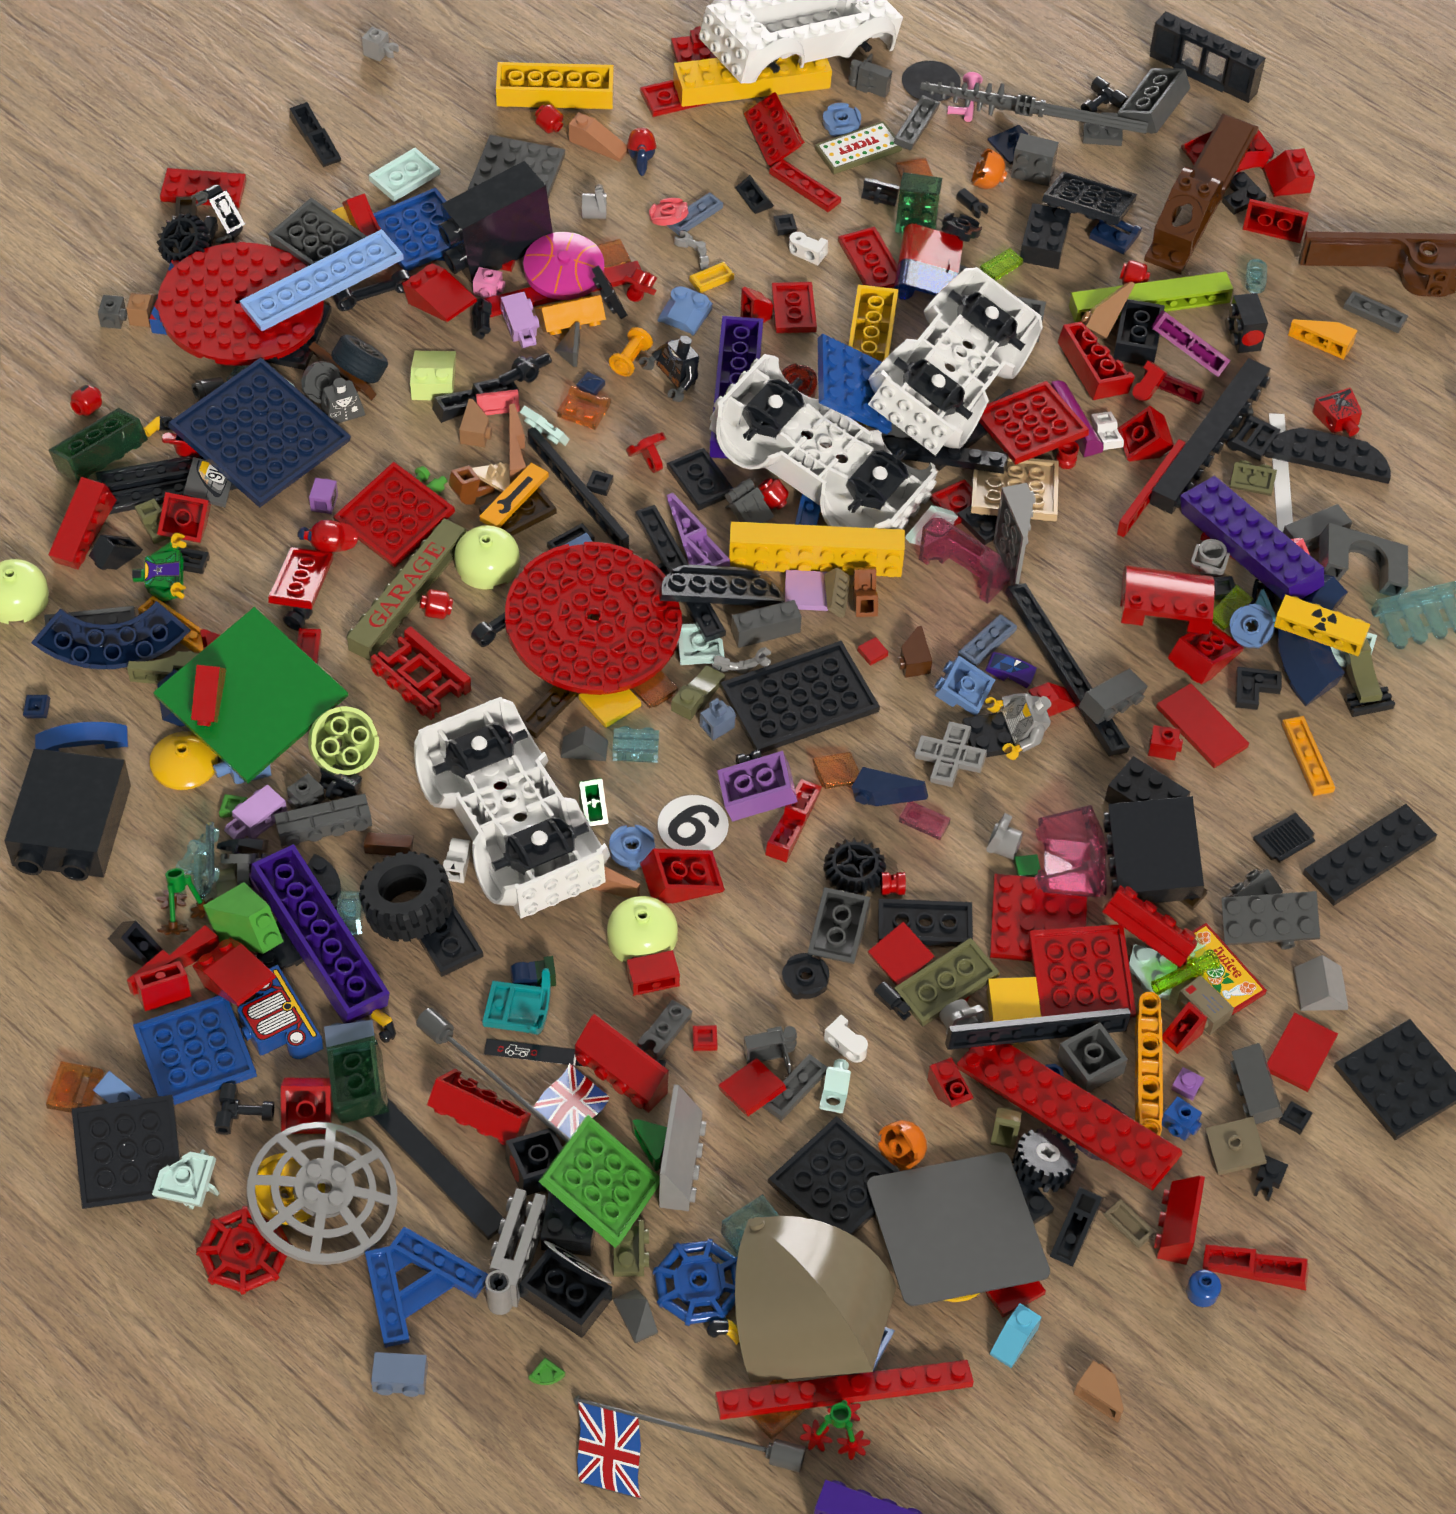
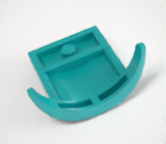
(518, 1006)

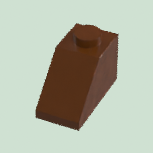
(915, 655)

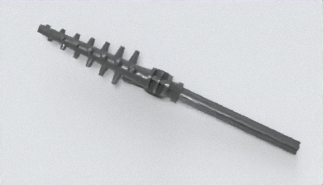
(1028, 106)

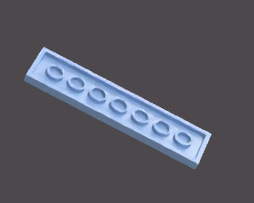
(321, 280)

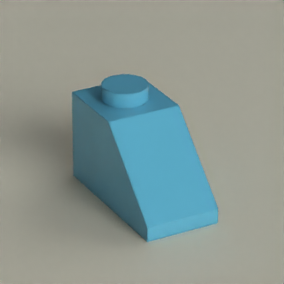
(1016, 1335)

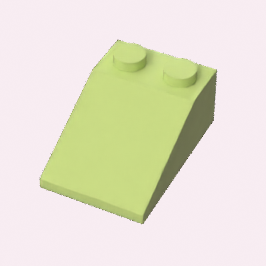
(432, 374)

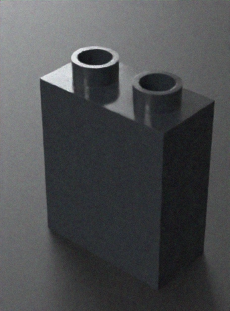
(495, 221)
(67, 814)

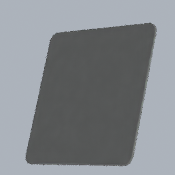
(957, 1229)

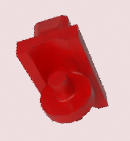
(641, 283)

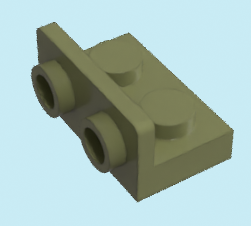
(1253, 478)
(630, 1254)

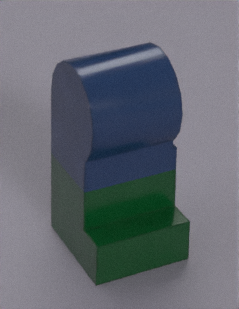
(531, 972)

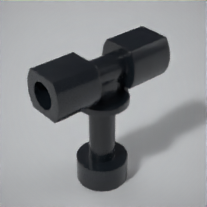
(1105, 96)
(232, 1109)

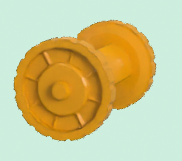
(638, 341)

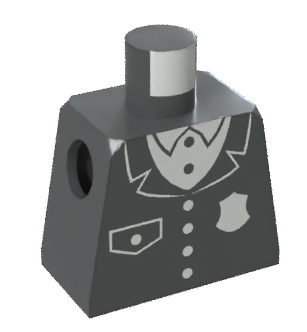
(341, 401)

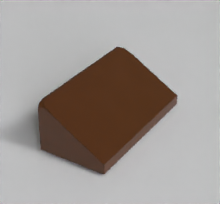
(387, 843)

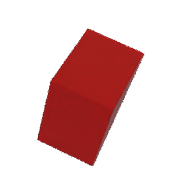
(1185, 1028)

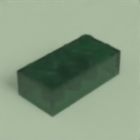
(98, 445)

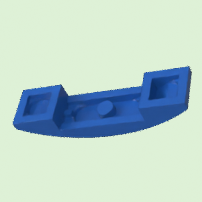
(83, 734)

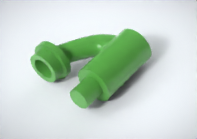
(435, 485)

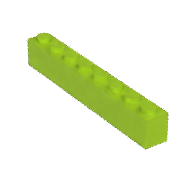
(1173, 293)

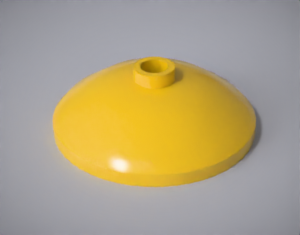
(182, 769)
(263, 1192)

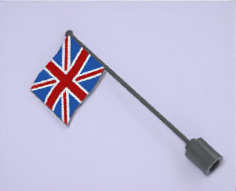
(560, 1105)
(612, 1447)

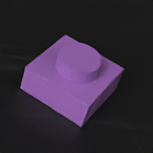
(1187, 1083)

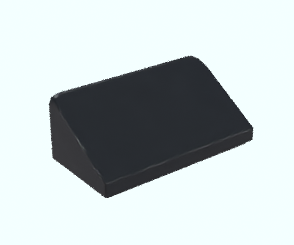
(754, 195)

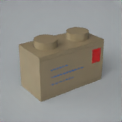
(1208, 1002)

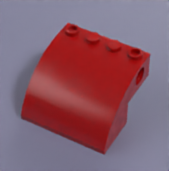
(1167, 596)

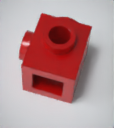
(1165, 742)

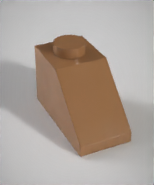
(140, 308)
(474, 426)
(1101, 1390)

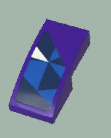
(1009, 667)

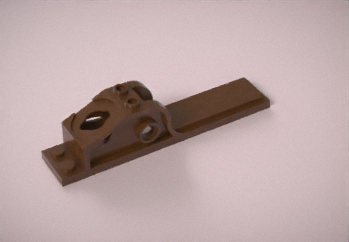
(1201, 188)
(1392, 250)

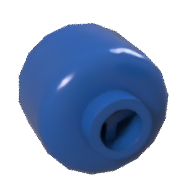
(1203, 1288)

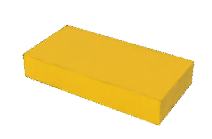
(711, 277)

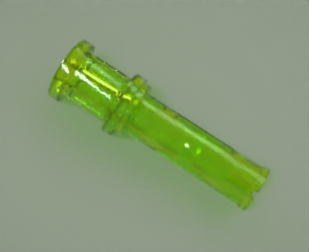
(1193, 968)

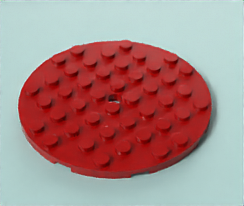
(202, 310)
(559, 643)

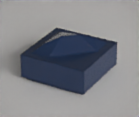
(591, 383)
(36, 706)

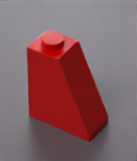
(207, 694)

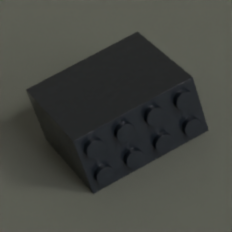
(1155, 849)

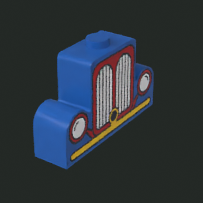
(278, 1020)

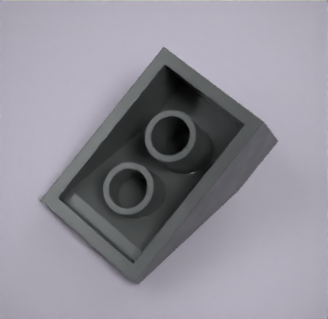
(839, 925)

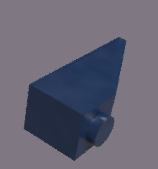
(885, 788)

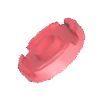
(668, 211)

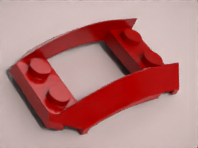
(1257, 155)

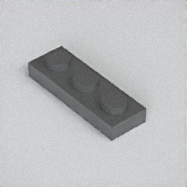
(1375, 312)
(798, 1085)

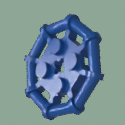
(690, 1293)

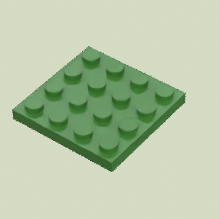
(601, 1181)

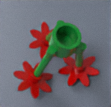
(840, 1418)

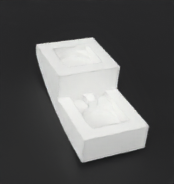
(1106, 429)

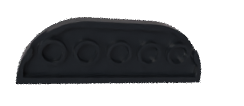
(1330, 453)
(718, 586)
(285, 953)

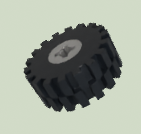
(1045, 1160)

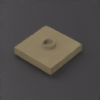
(1236, 1145)

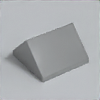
(1320, 985)

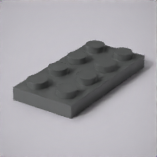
(1270, 918)

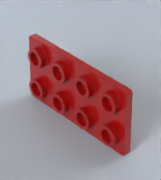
(774, 129)

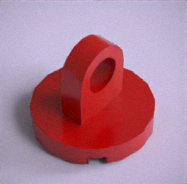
(647, 448)

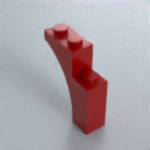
(361, 215)

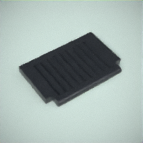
(1285, 838)

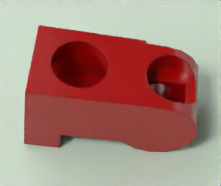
(1146, 388)

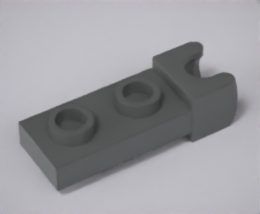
(665, 1029)

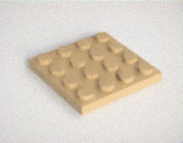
(1039, 475)

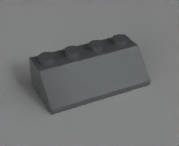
(1156, 97)

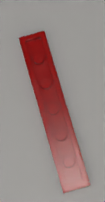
(1144, 496)

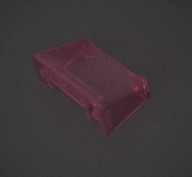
(944, 541)
(1072, 854)

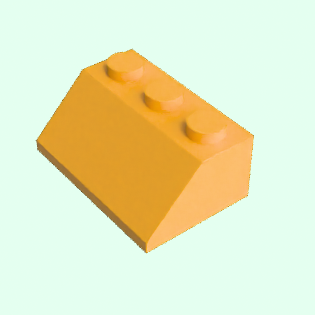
(565, 314)

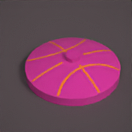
(562, 265)

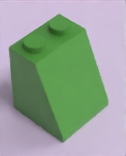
(244, 918)

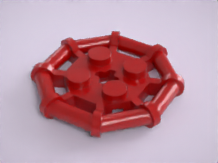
(237, 1262)

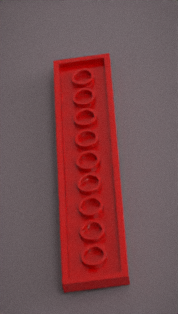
(1072, 1112)

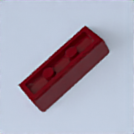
(1181, 389)

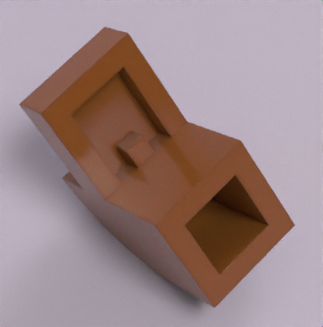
(468, 485)
(864, 592)

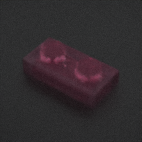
(924, 820)

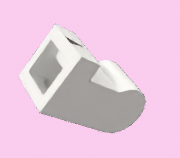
(808, 248)
(457, 859)
(845, 1041)

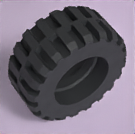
(413, 917)

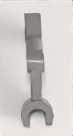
(686, 241)
(724, 664)

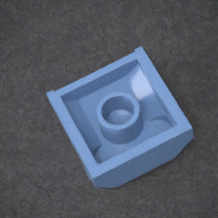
(686, 309)

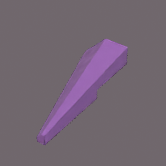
(694, 537)

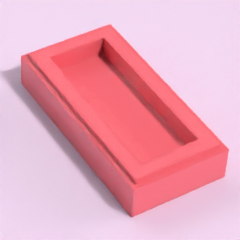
(498, 402)

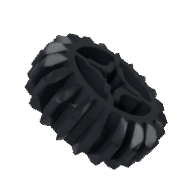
(177, 235)
(860, 860)

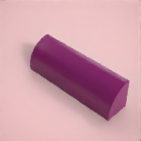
(1190, 343)
(1087, 445)

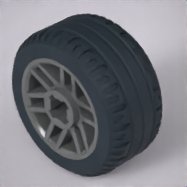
(359, 359)

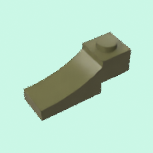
(156, 670)
(1363, 675)
(697, 692)

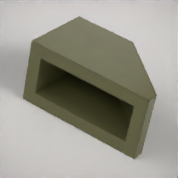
(1006, 1127)

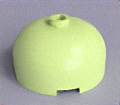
(487, 557)
(22, 591)
(357, 740)
(641, 928)

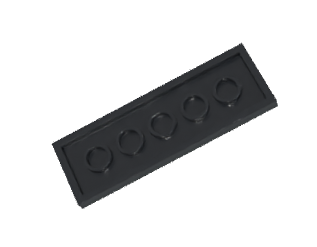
(1369, 854)

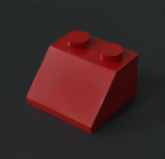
(1290, 173)
(1146, 435)
(184, 516)
(306, 1102)

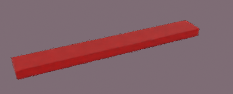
(614, 275)

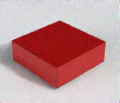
(872, 651)
(705, 1038)

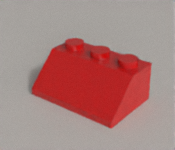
(1275, 221)
(1179, 1219)

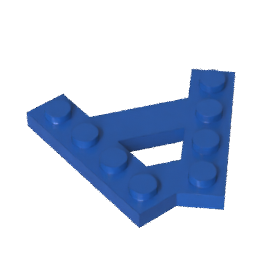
(444, 1273)

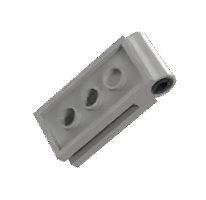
(505, 1273)

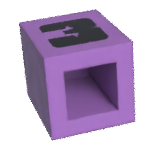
(323, 495)

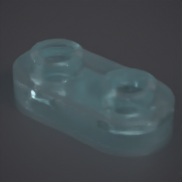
(1256, 276)

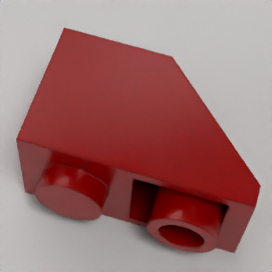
(948, 1083)

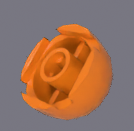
(989, 171)
(903, 1144)

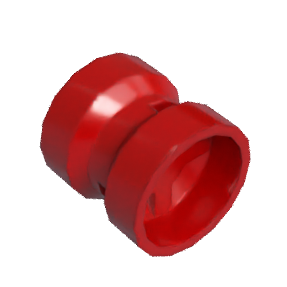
(1067, 455)
(893, 883)

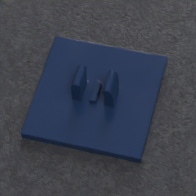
(1006, 142)

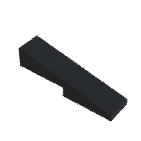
(314, 134)
(454, 404)

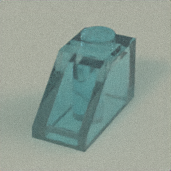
(351, 910)

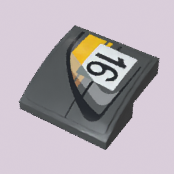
(207, 483)

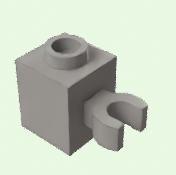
(377, 44)

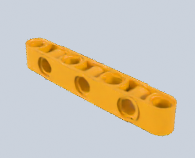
(1149, 1063)

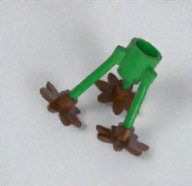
(176, 883)

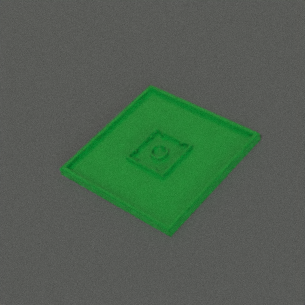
(267, 695)

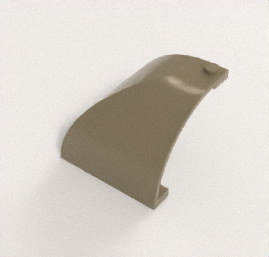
(808, 1300)

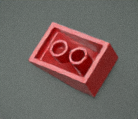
(437, 293)
(1204, 654)
(681, 874)
(232, 972)

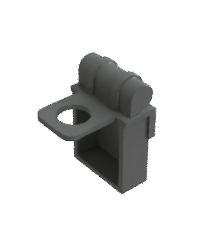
(870, 77)
(748, 503)
(771, 1045)

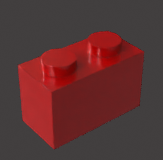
(653, 972)
(162, 986)

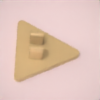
(495, 475)

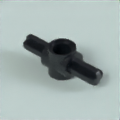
(525, 369)

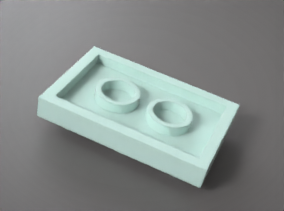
(404, 174)

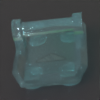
(203, 867)

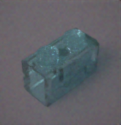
(635, 744)

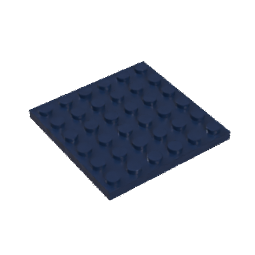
(259, 432)

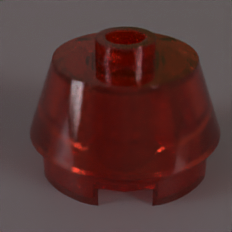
(806, 374)

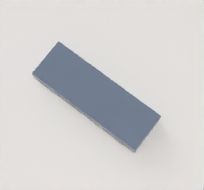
(698, 213)
(987, 640)

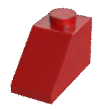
(755, 305)
(1057, 695)

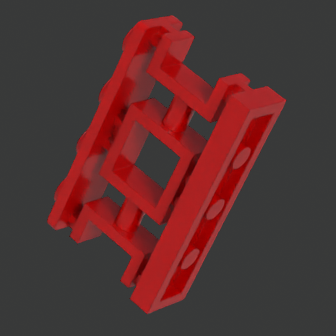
(432, 661)

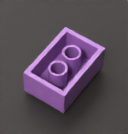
(757, 786)

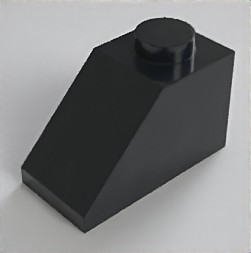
(113, 551)
(134, 942)

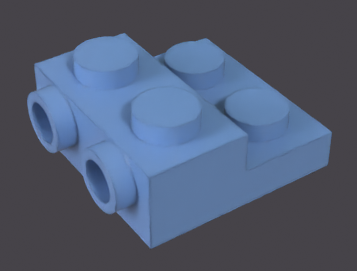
(964, 685)

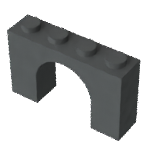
(1387, 555)

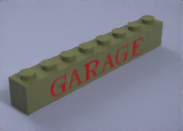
(405, 590)

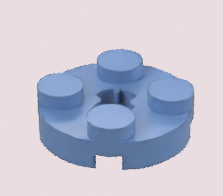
(836, 127)
(1240, 631)
(630, 857)

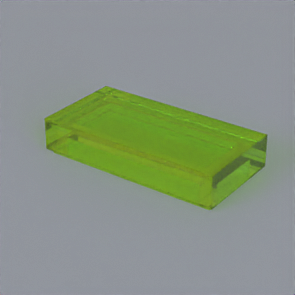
(1002, 264)
(1224, 610)

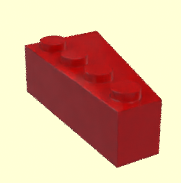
(1093, 363)
(82, 523)

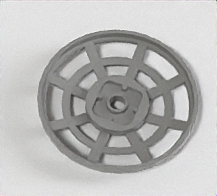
(317, 1203)

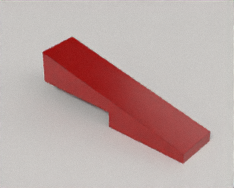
(793, 821)
(188, 953)
(1265, 1268)

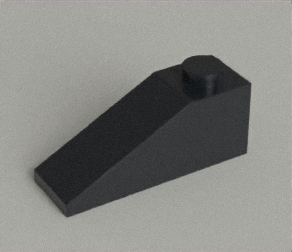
(1076, 1226)

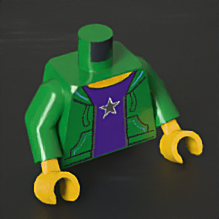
(164, 571)

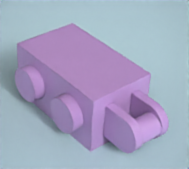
(520, 319)
(255, 814)

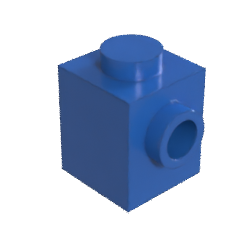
(1182, 1119)

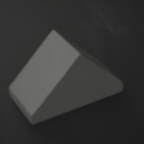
(584, 745)

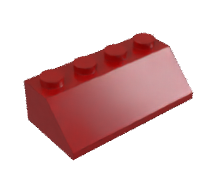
(622, 1064)

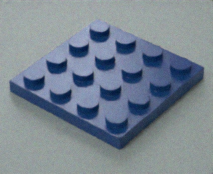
(414, 228)
(845, 382)
(195, 1050)

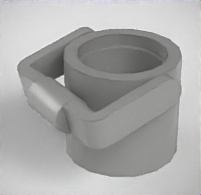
(594, 204)
(1210, 558)
(1004, 839)
(961, 1013)

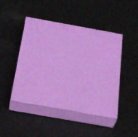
(806, 589)

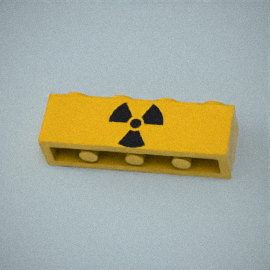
(1322, 625)

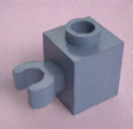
(717, 719)

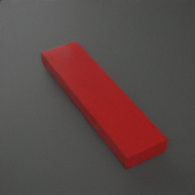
(805, 185)

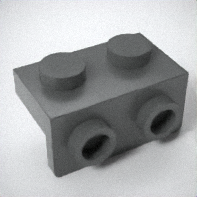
(1257, 883)

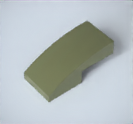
(149, 515)

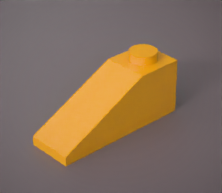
(1327, 336)

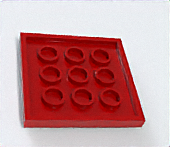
(1032, 422)
(394, 514)
(1023, 907)
(1081, 969)

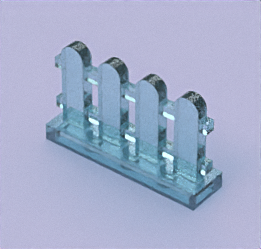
(1406, 603)

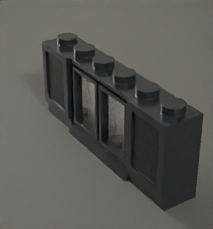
(1207, 57)

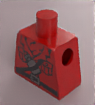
(1339, 411)

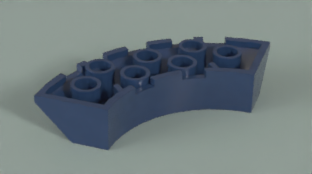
(112, 644)
(1307, 662)

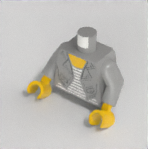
(1025, 719)

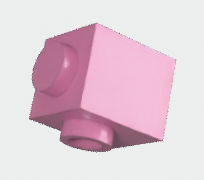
(488, 283)

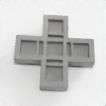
(950, 754)

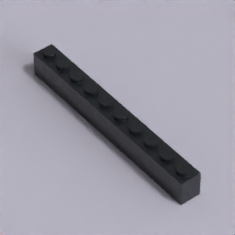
(1210, 436)

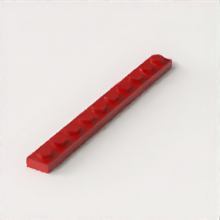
(851, 1388)

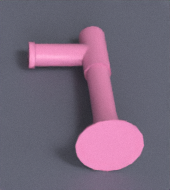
(969, 78)

